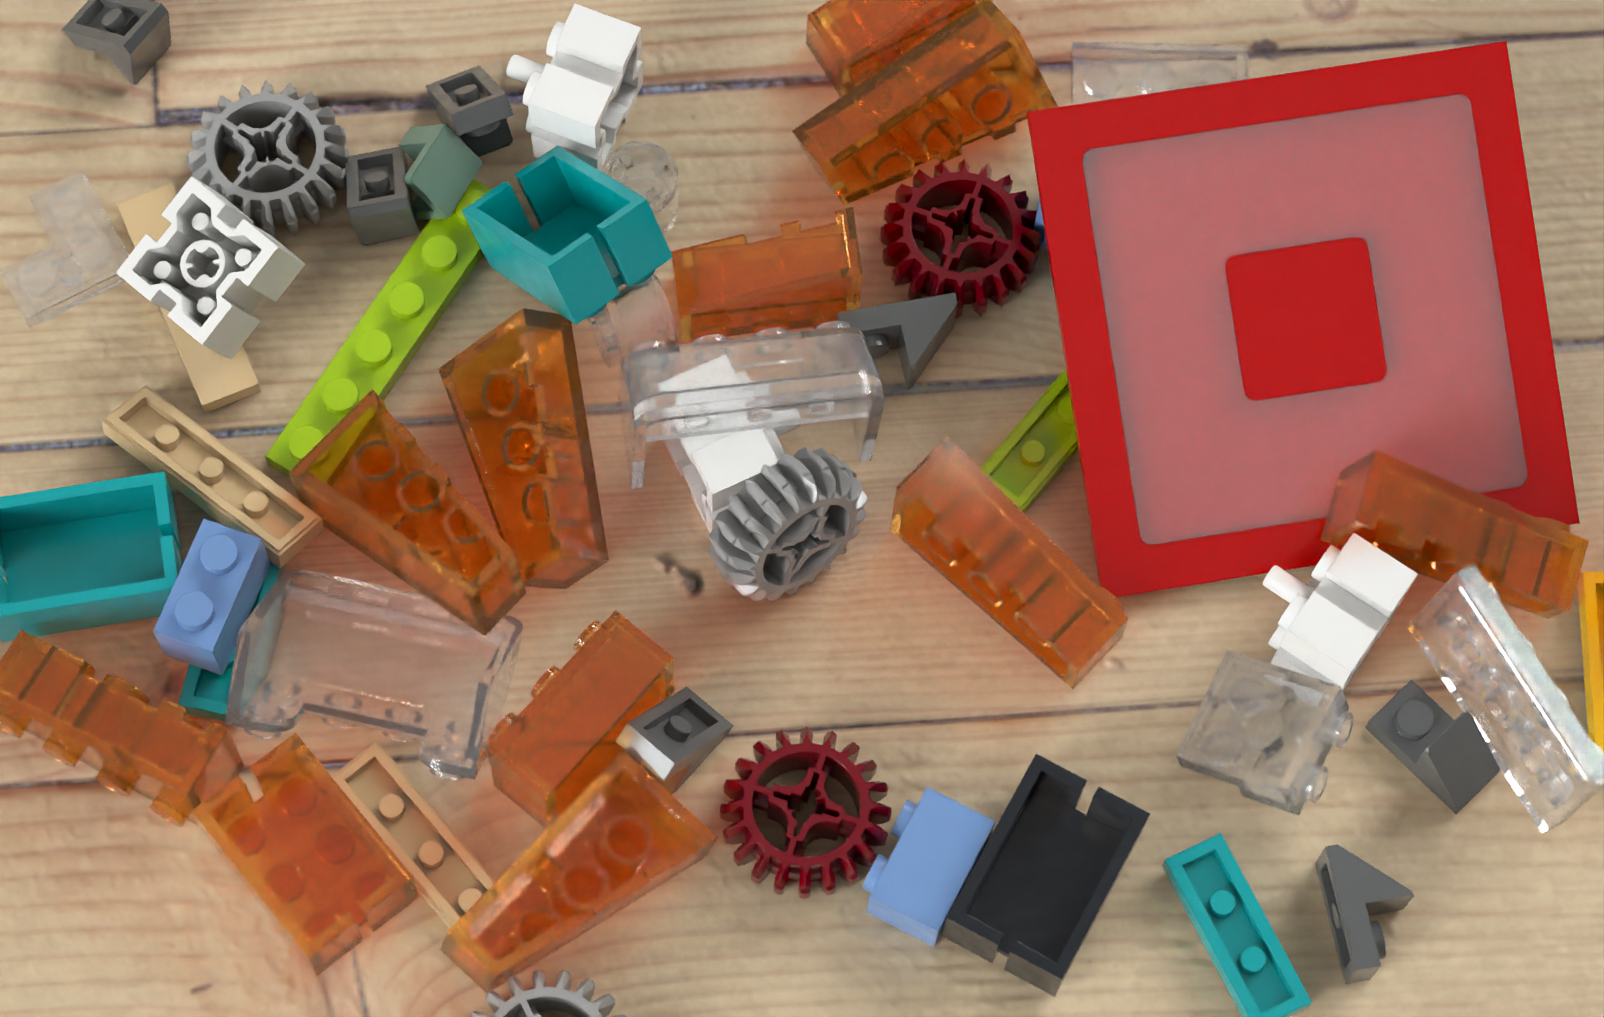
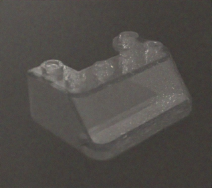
(748, 386)
(372, 663)

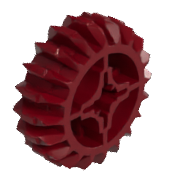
(920, 218)
(826, 823)

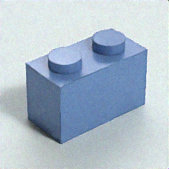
(212, 596)
(928, 865)

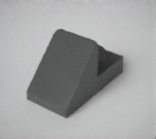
(125, 30)
(473, 109)
(379, 197)
(912, 326)
(674, 737)
(1437, 749)
(1351, 895)

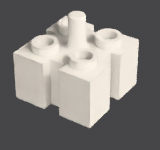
(585, 87)
(210, 268)
(721, 462)
(1339, 611)

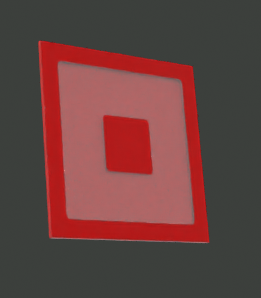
(1284, 288)

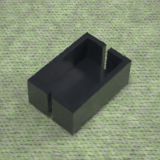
(1044, 875)

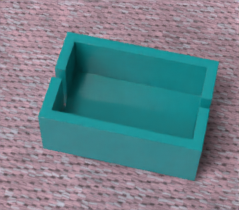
(588, 236)
(87, 555)

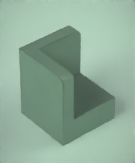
(440, 169)

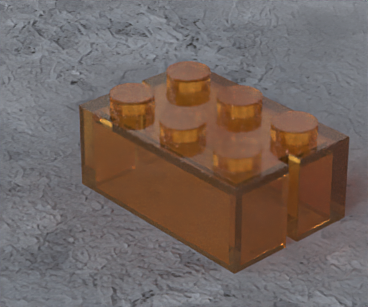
(576, 716)
(306, 854)

